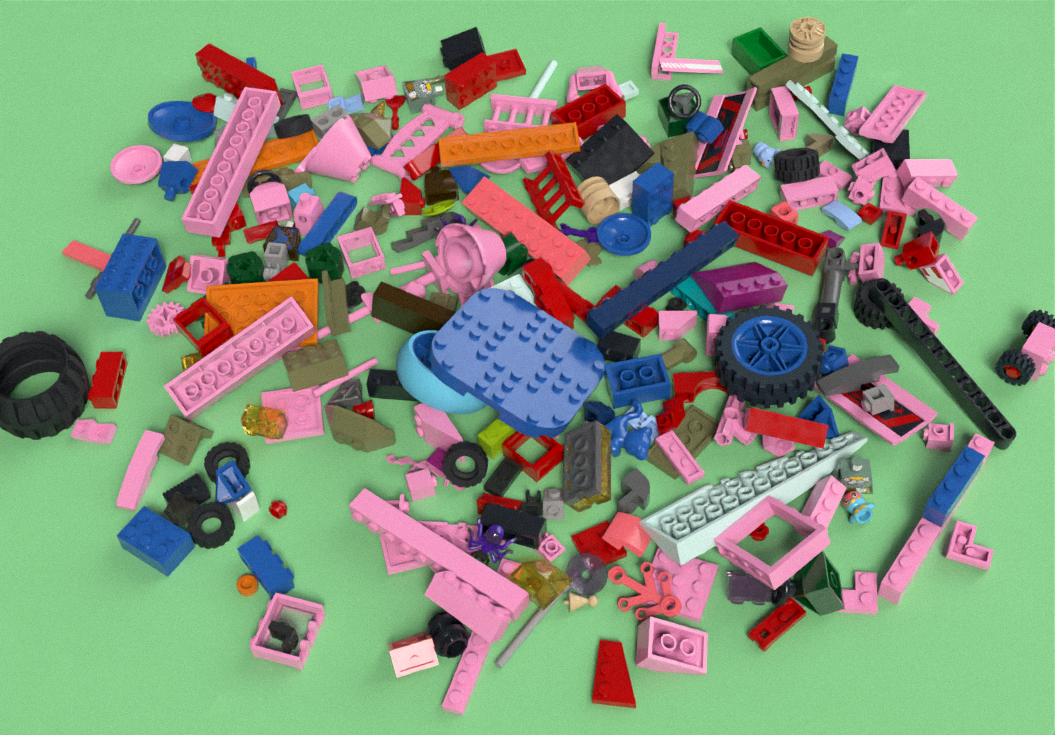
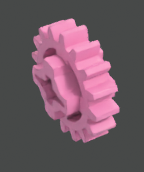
(162, 319)

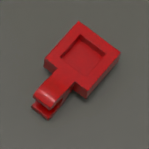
(225, 239)

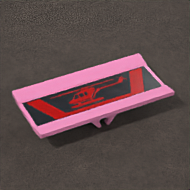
(732, 113)
(892, 426)

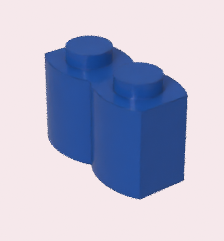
(704, 127)

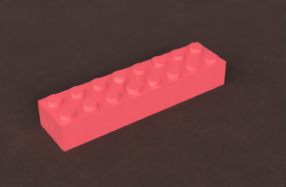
(506, 215)

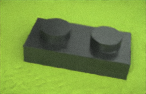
(503, 477)

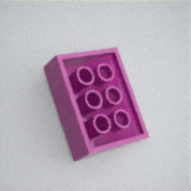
(741, 286)

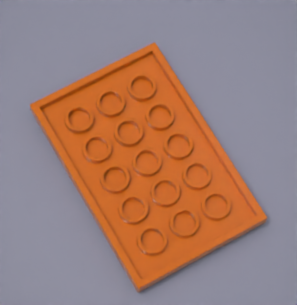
(248, 302)

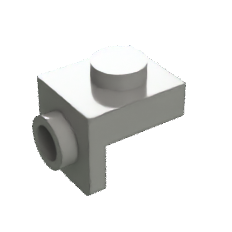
(553, 504)

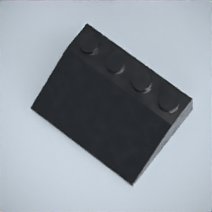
(610, 153)

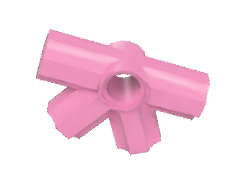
(732, 424)

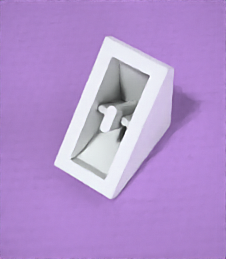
(245, 506)

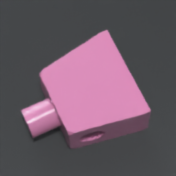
(307, 212)

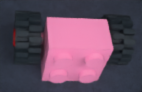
(1035, 353)

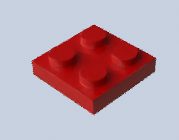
(508, 64)
(591, 542)

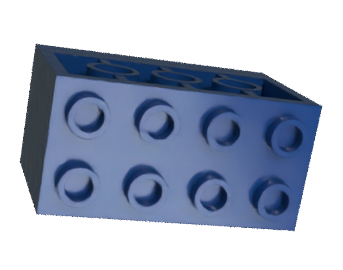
(131, 277)

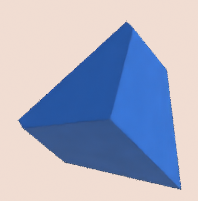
(467, 177)
(821, 412)
(230, 484)

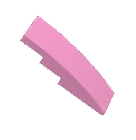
(139, 470)

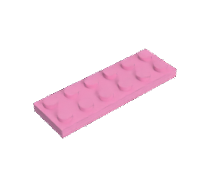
(892, 114)

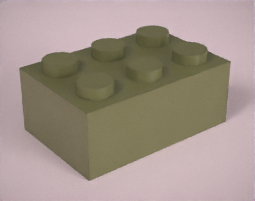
(315, 365)

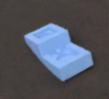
(350, 104)
(842, 214)
(644, 421)

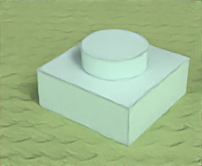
(628, 90)

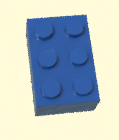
(653, 194)
(637, 379)
(156, 541)

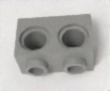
(324, 121)

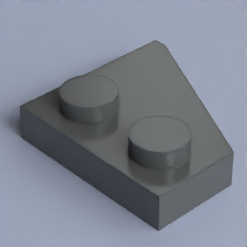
(348, 394)

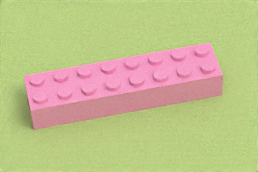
(240, 358)

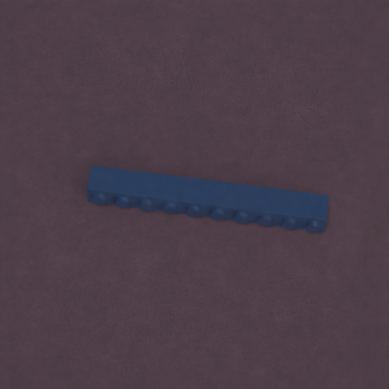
(661, 279)

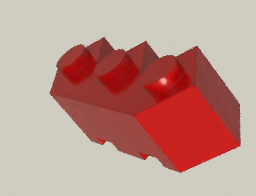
(547, 292)

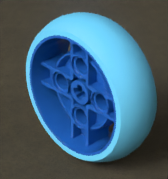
(420, 382)

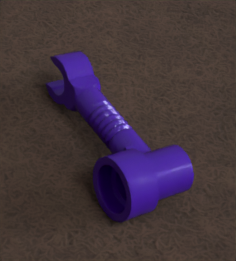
(590, 234)

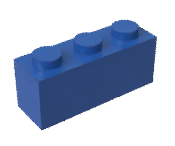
(266, 566)

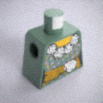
(420, 93)
(855, 475)

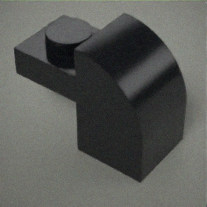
(927, 223)

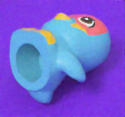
(855, 504)

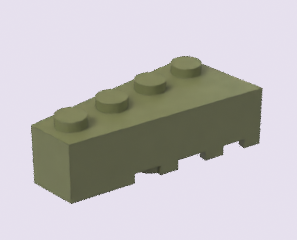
(680, 158)

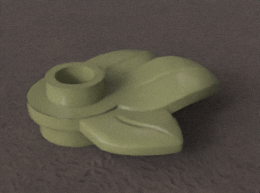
(593, 250)

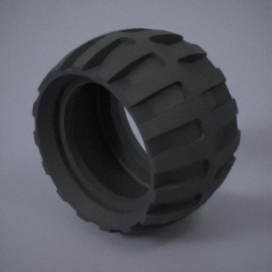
(54, 408)

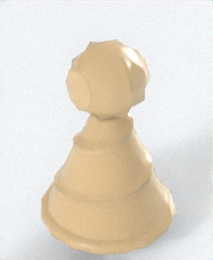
(576, 601)

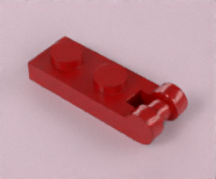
(777, 624)

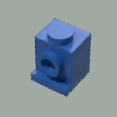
(833, 360)

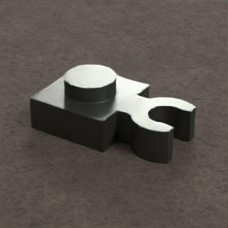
(532, 505)

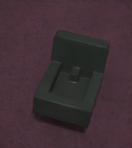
(285, 633)

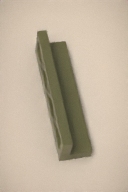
(336, 304)

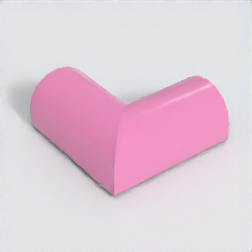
(964, 551)

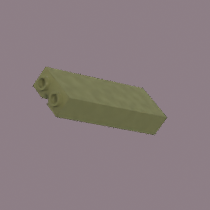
(789, 69)

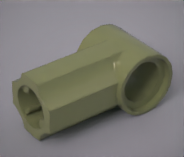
(680, 352)

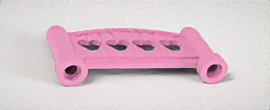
(441, 119)

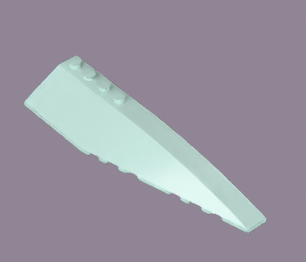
(694, 521)

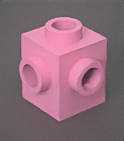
(856, 119)
(861, 190)

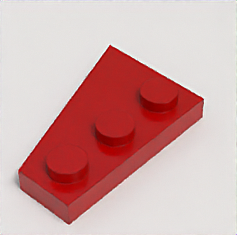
(612, 677)

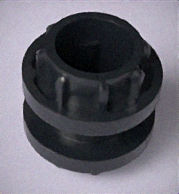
(448, 635)

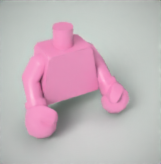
(591, 78)

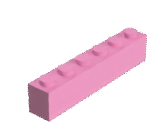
(714, 199)

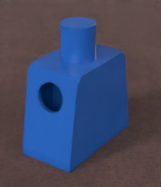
(176, 178)

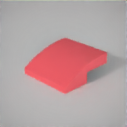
(627, 532)

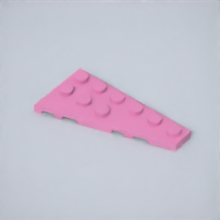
(399, 562)

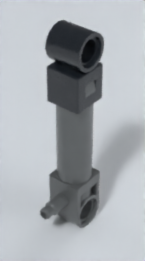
(827, 310)

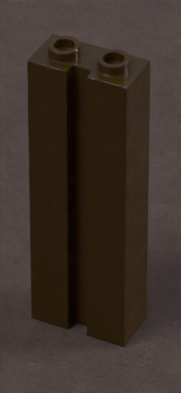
(407, 310)

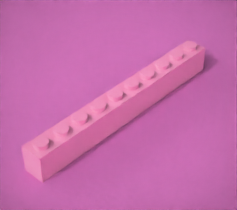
(922, 541)
(437, 552)

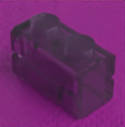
(745, 587)

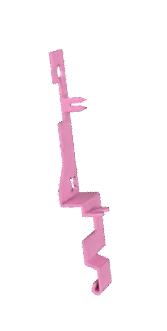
(402, 461)

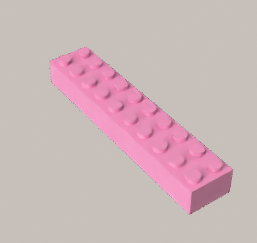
(231, 162)

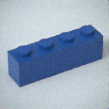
(842, 84)
(953, 486)

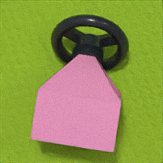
(269, 198)

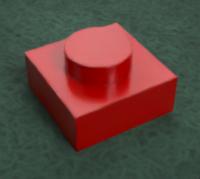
(870, 213)

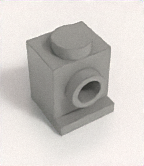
(877, 400)

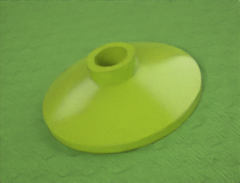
(438, 208)

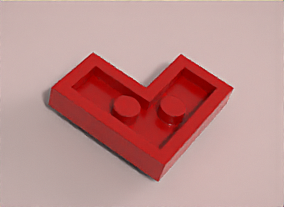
(177, 273)

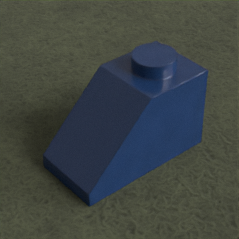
(598, 412)

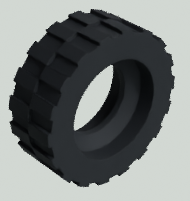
(293, 126)
(223, 451)
(460, 478)
(214, 539)

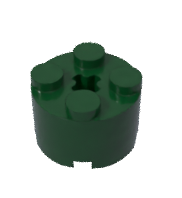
(515, 254)
(324, 258)
(245, 268)

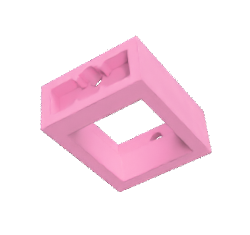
(313, 97)
(783, 113)
(365, 238)

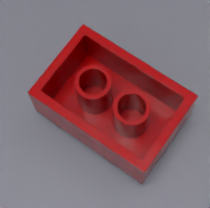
(470, 81)

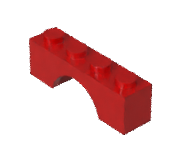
(692, 383)

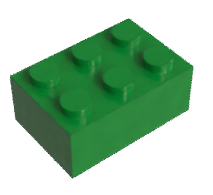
(756, 50)

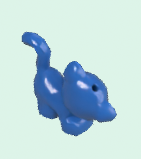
(635, 441)

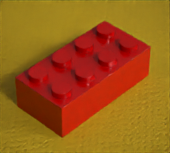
(591, 110)

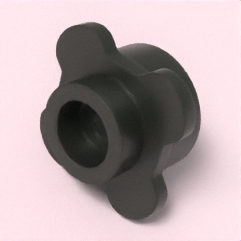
(676, 304)

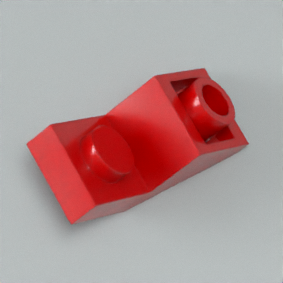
(672, 416)

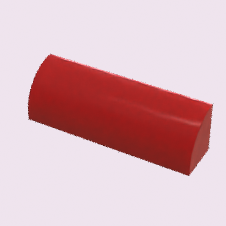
(785, 427)

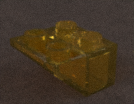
(541, 581)

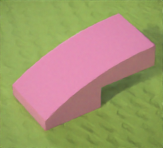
(92, 432)

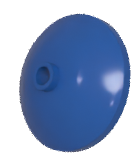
(624, 234)

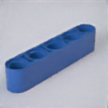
(329, 222)

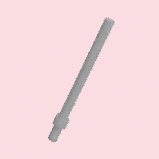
(502, 660)

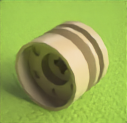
(806, 39)
(598, 199)

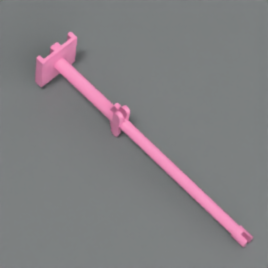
(434, 275)

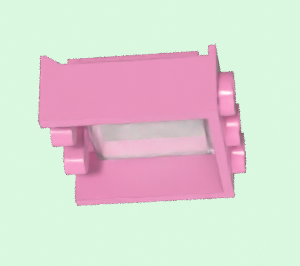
(299, 614)

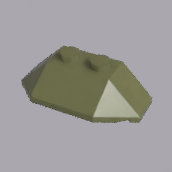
(373, 128)
(357, 430)

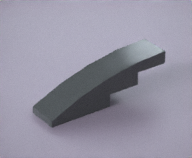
(422, 234)
(852, 376)

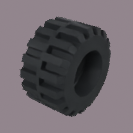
(796, 165)
(867, 310)

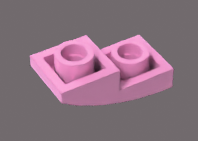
(550, 548)

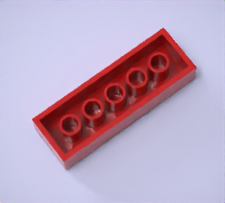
(231, 73)
(775, 238)

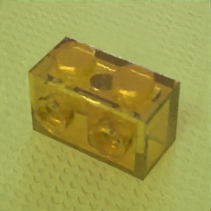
(264, 422)

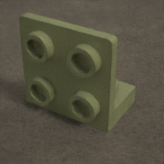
(182, 439)

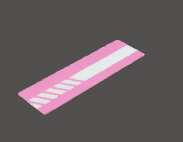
(691, 65)

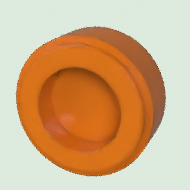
(247, 585)

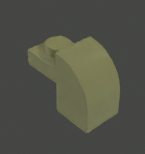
(741, 156)
(376, 220)

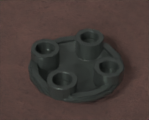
(354, 294)

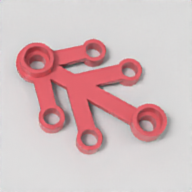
(647, 593)

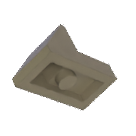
(820, 143)

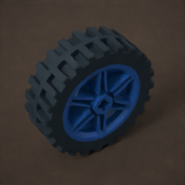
(771, 340)

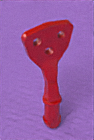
(395, 103)

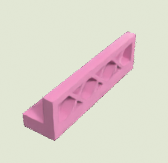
(659, 51)

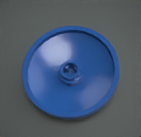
(181, 121)

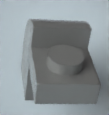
(636, 491)

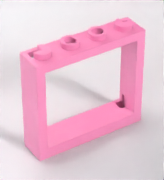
(787, 565)

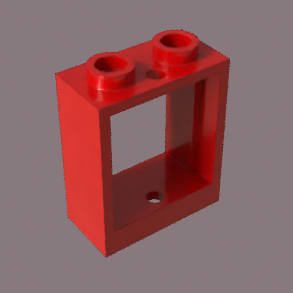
(214, 337)
(544, 464)

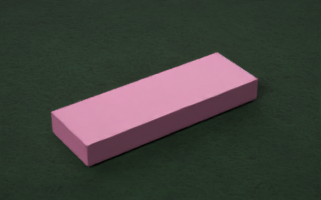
(679, 457)

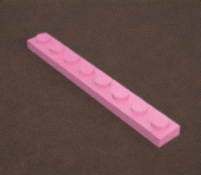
(472, 661)

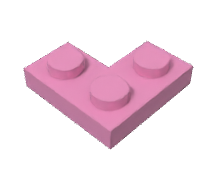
(864, 596)

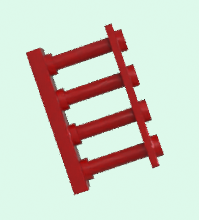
(567, 188)

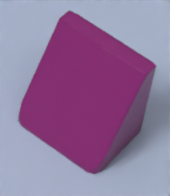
(835, 239)

